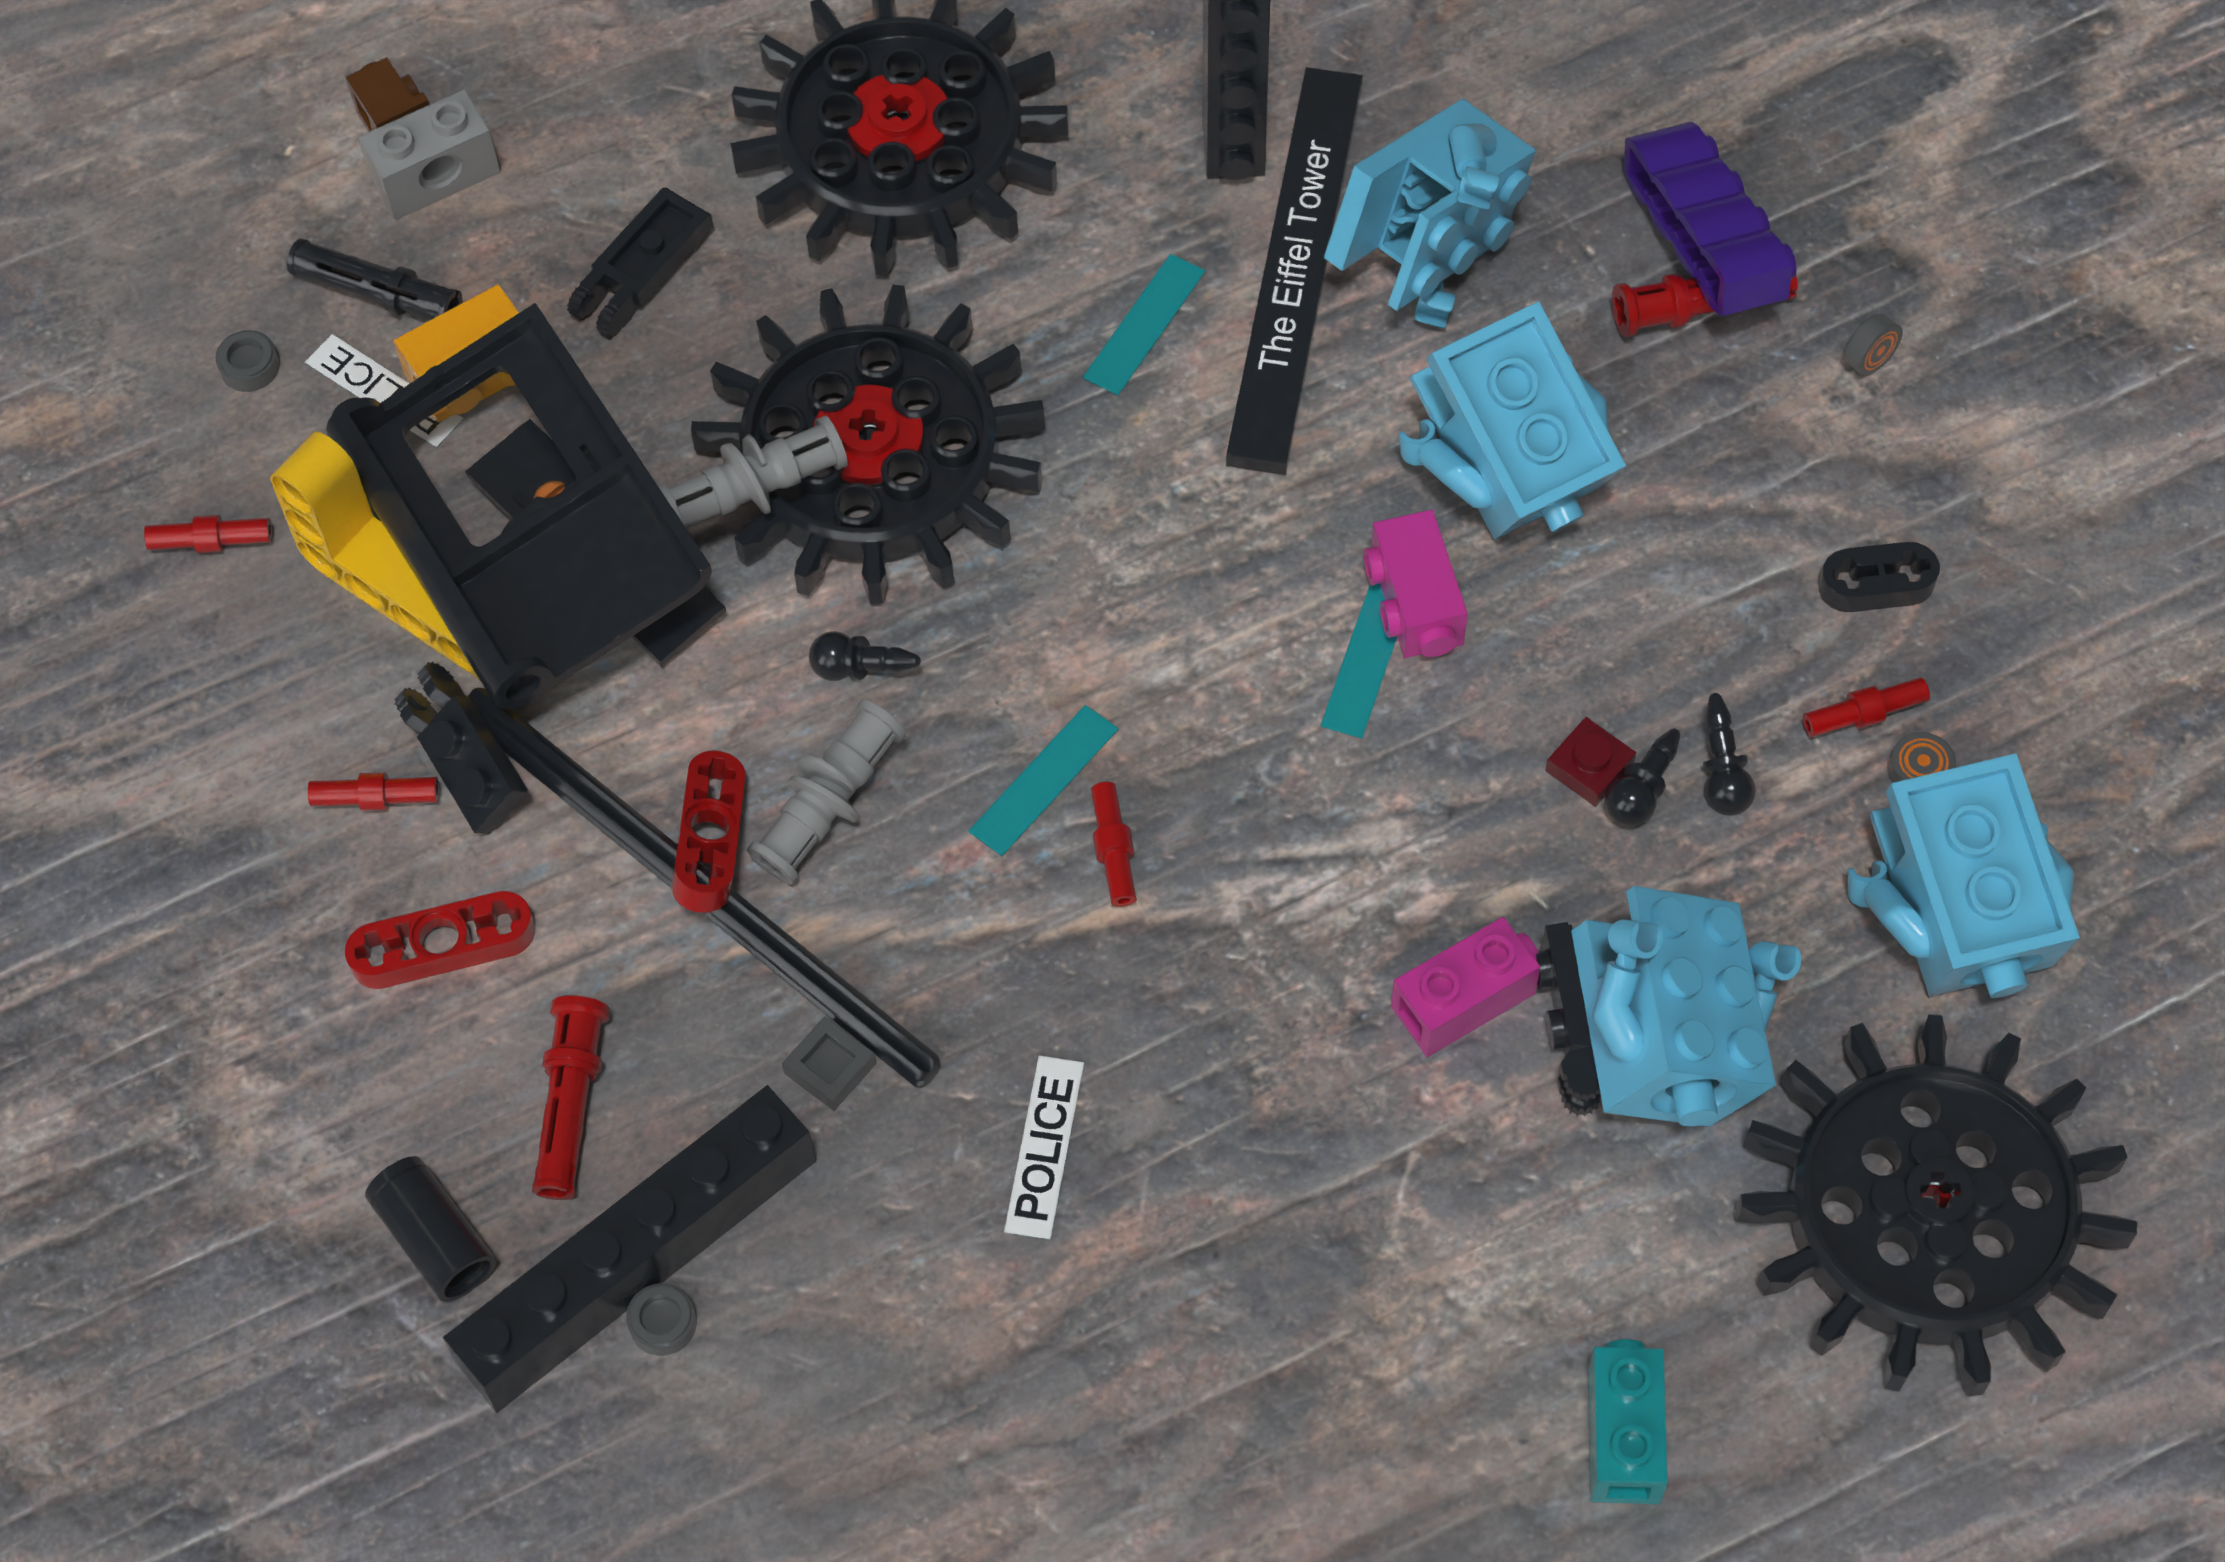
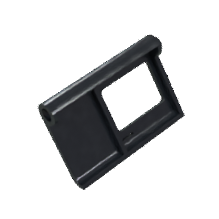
(564, 577)

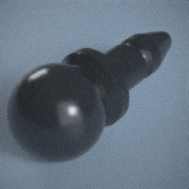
(839, 656)
(1728, 787)
(1634, 796)

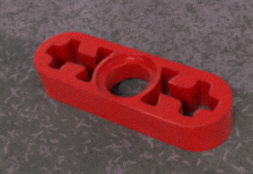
(695, 849)
(417, 925)

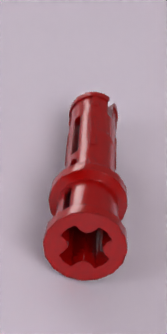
(1660, 303)
(571, 1068)

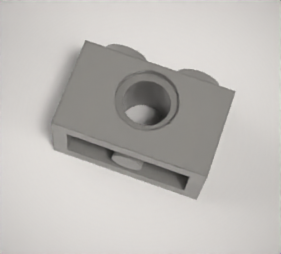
(429, 154)

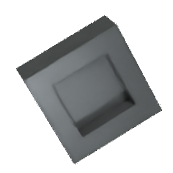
(829, 1063)

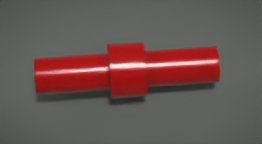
(208, 533)
(1866, 707)
(373, 791)
(1113, 844)

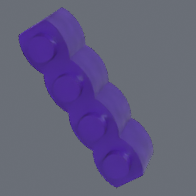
(1708, 218)

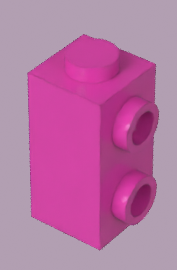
(1417, 584)
(1466, 985)

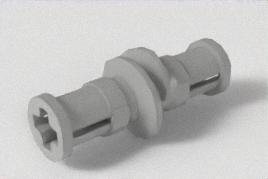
(756, 473)
(825, 791)

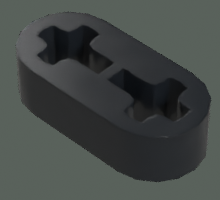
(1879, 576)

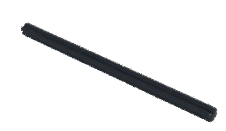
(737, 917)

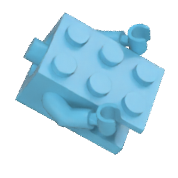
(1433, 204)
(1513, 425)
(1969, 879)
(1679, 1007)

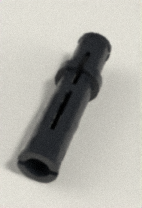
(317, 262)

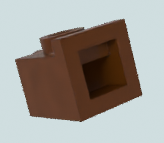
(383, 95)

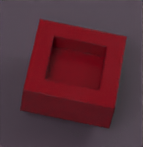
(1590, 761)

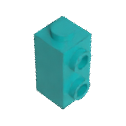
(1627, 1423)

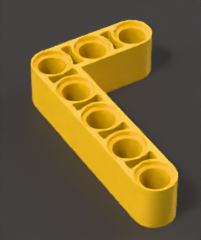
(351, 546)

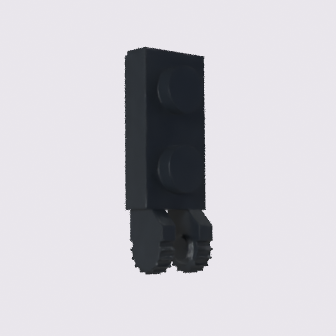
(640, 259)
(462, 749)
(1568, 1021)

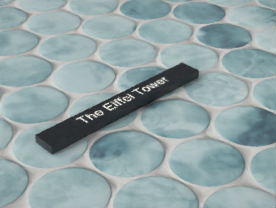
(1294, 272)

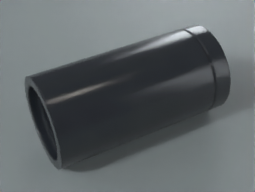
(430, 1228)

